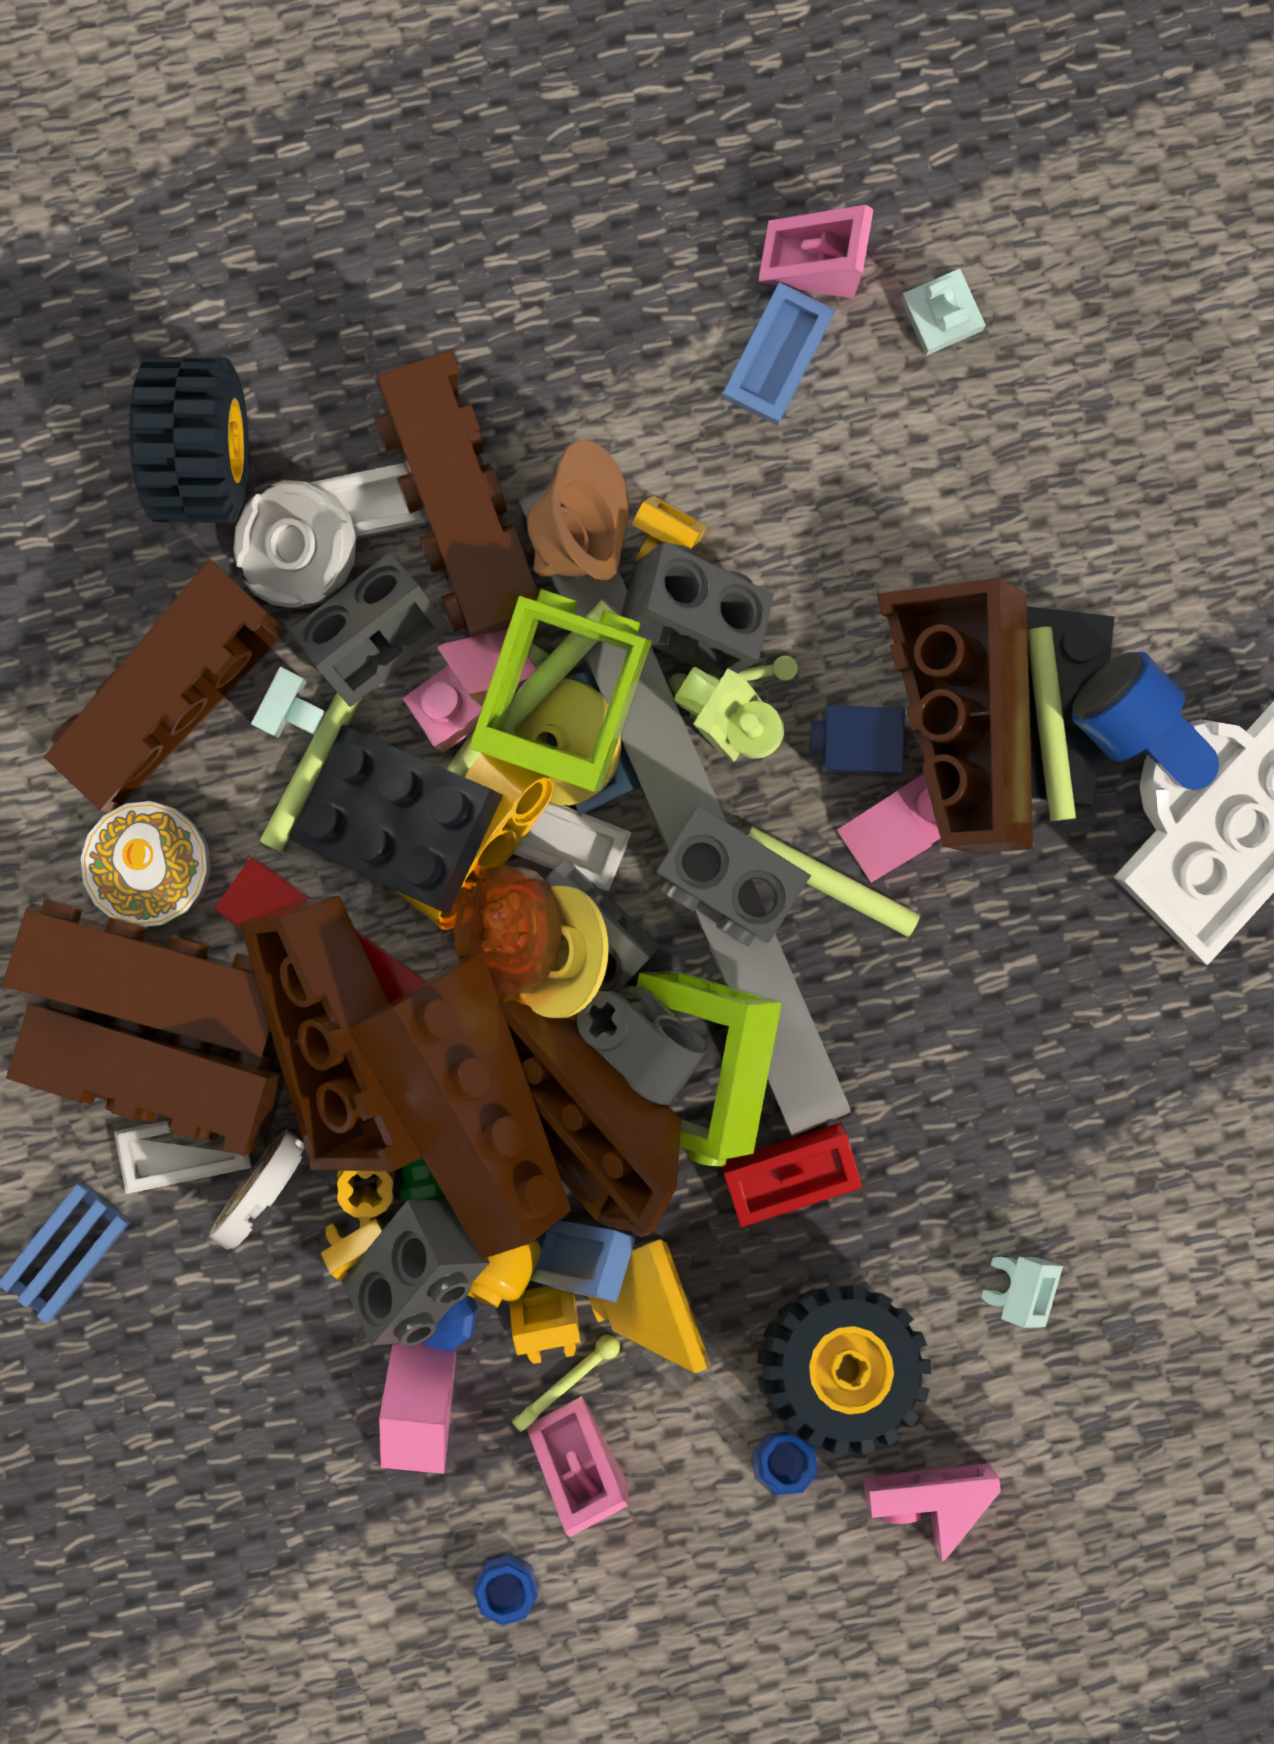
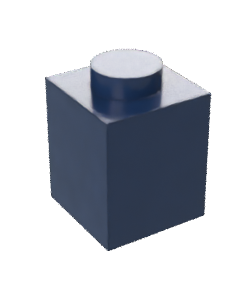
(858, 741)

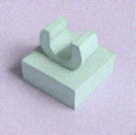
(942, 312)
(284, 705)
(1030, 1292)

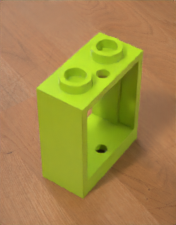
(538, 756)
(744, 1064)

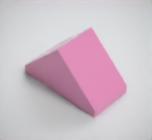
(818, 251)
(416, 1408)
(578, 1466)

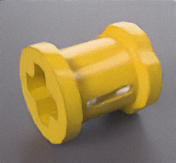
(365, 1200)

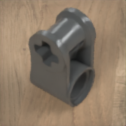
(642, 1041)

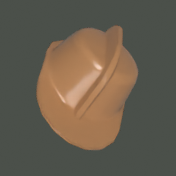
(581, 517)

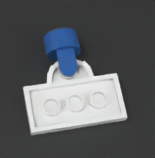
(1205, 795)

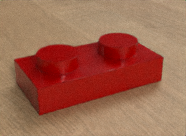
(791, 1174)

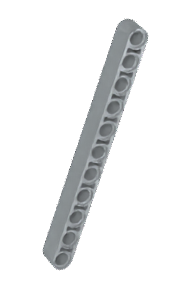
(673, 788)

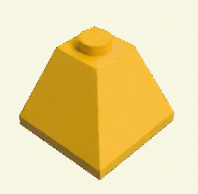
(655, 1309)

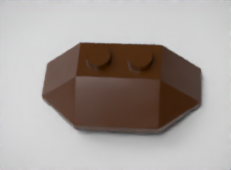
(603, 1135)

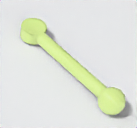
(783, 669)
(605, 1348)

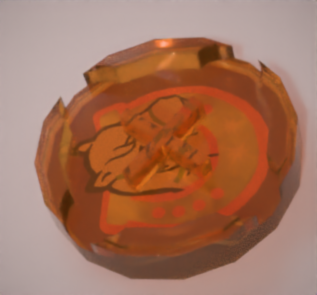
(514, 924)

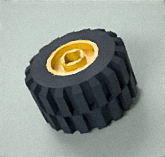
(189, 439)
(843, 1369)

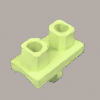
(731, 714)

